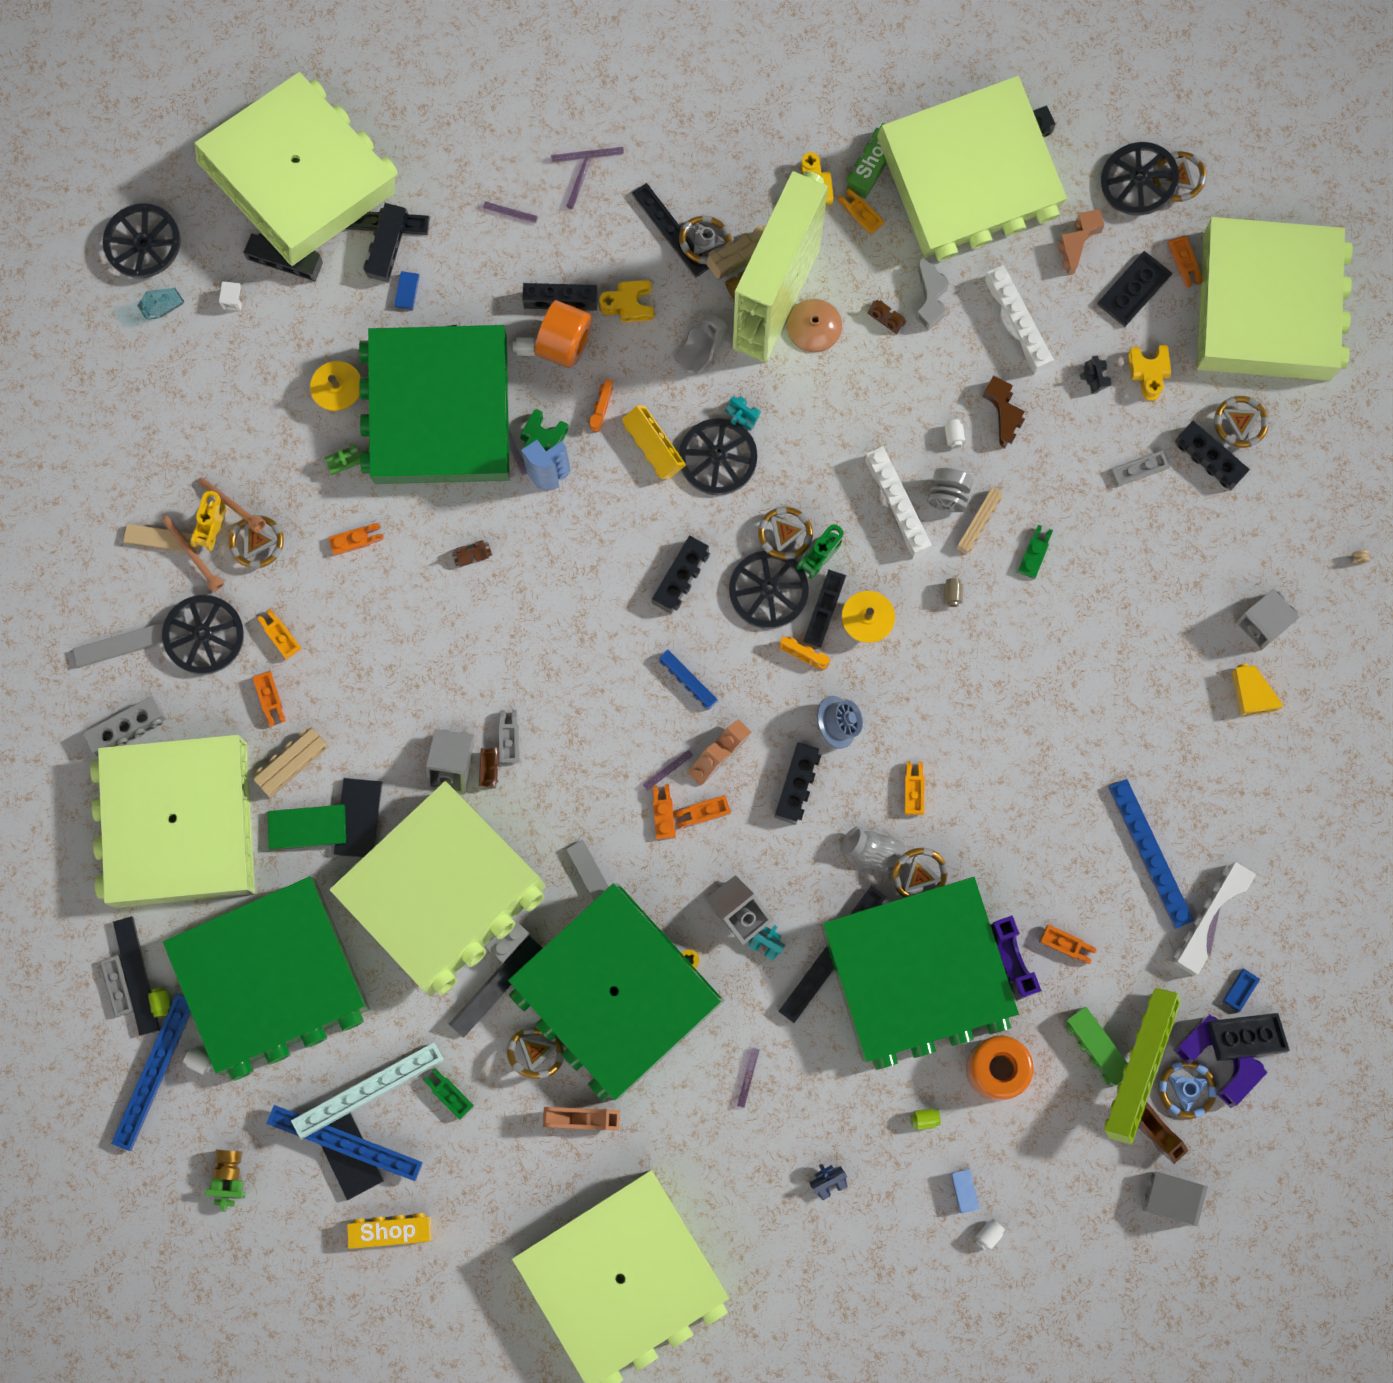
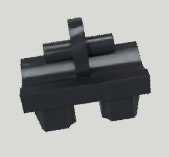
(1094, 376)

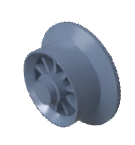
(839, 721)

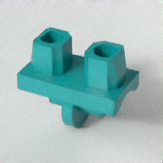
(741, 413)
(774, 946)

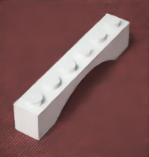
(1032, 343)
(904, 512)
(1194, 951)

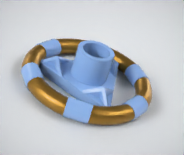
(1187, 1089)

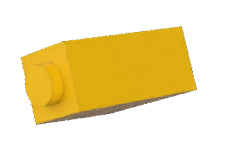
(1253, 691)

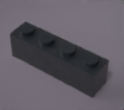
(386, 242)
(263, 252)

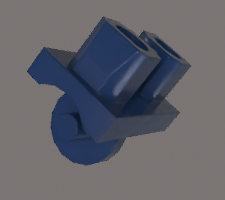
(826, 1178)

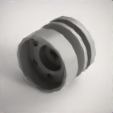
(950, 490)

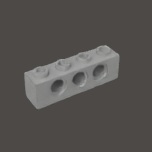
(96, 736)

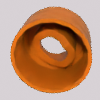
(563, 334)
(981, 1078)

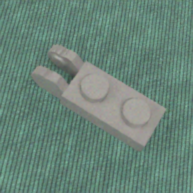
(508, 739)

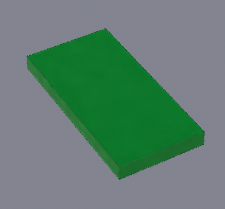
(306, 827)

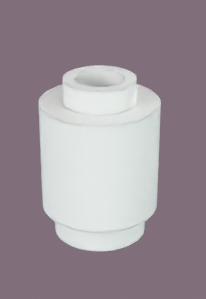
(524, 346)
(954, 433)
(198, 1061)
(989, 1235)

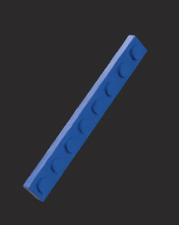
(1151, 854)
(152, 1074)
(350, 1145)

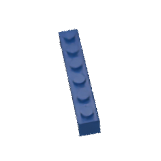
(688, 679)

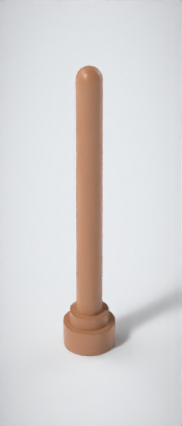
(255, 523)
(214, 583)

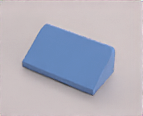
(964, 1191)

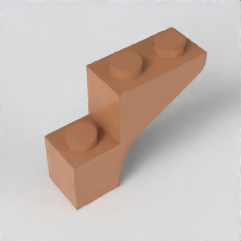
(1071, 244)
(719, 751)
(581, 1118)

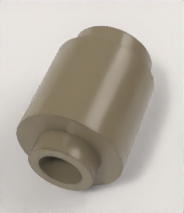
(953, 592)

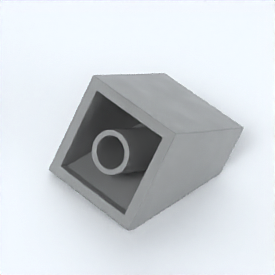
(1267, 619)
(449, 760)
(739, 909)
(1174, 1198)

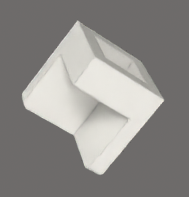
(230, 296)

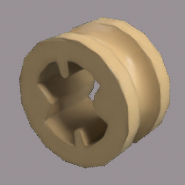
(1360, 557)

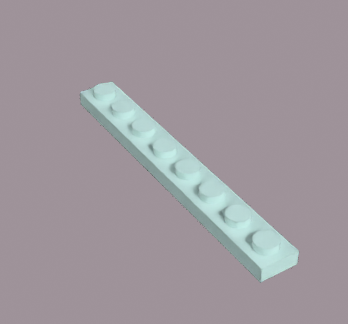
(367, 1090)

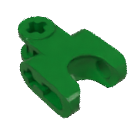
(547, 438)
(822, 551)

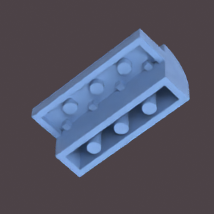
(546, 466)

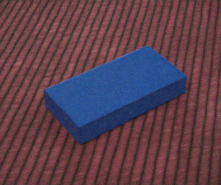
(407, 290)
(1241, 990)

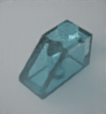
(159, 303)

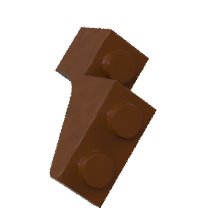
(1009, 416)
(1164, 1139)

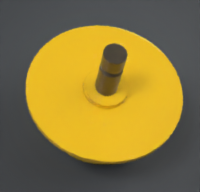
(335, 386)
(868, 616)

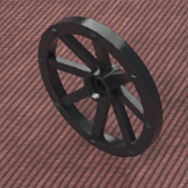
(1140, 181)
(139, 238)
(722, 459)
(765, 593)
(208, 636)

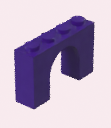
(1020, 979)
(1246, 1071)

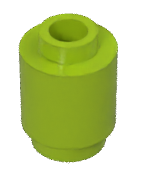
(159, 1002)
(925, 1119)

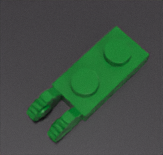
(1034, 554)
(450, 1095)

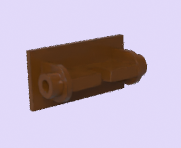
(882, 314)
(464, 554)
(488, 767)

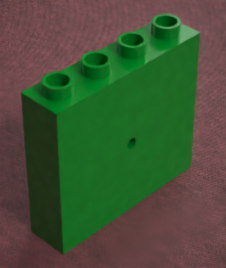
(435, 404)
(920, 972)
(267, 978)
(614, 993)

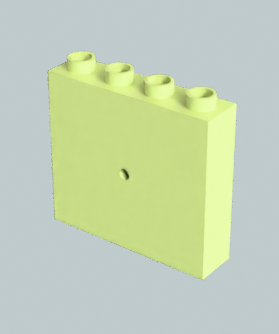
(296, 167)
(972, 169)
(779, 265)
(1273, 299)
(173, 821)
(439, 890)
(622, 1281)

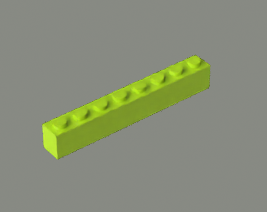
(1142, 1066)

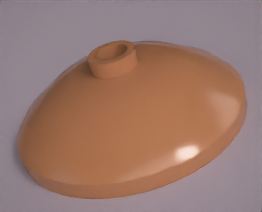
(811, 335)

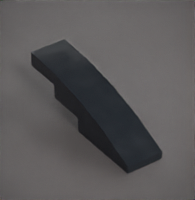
(824, 608)

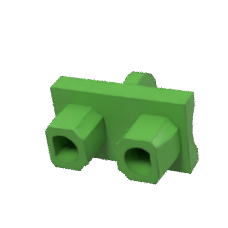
(343, 459)
(216, 1189)

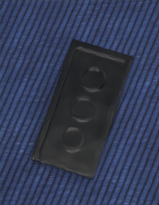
(1134, 288)
(361, 813)
(1247, 1036)
(352, 1174)

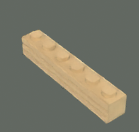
(979, 520)

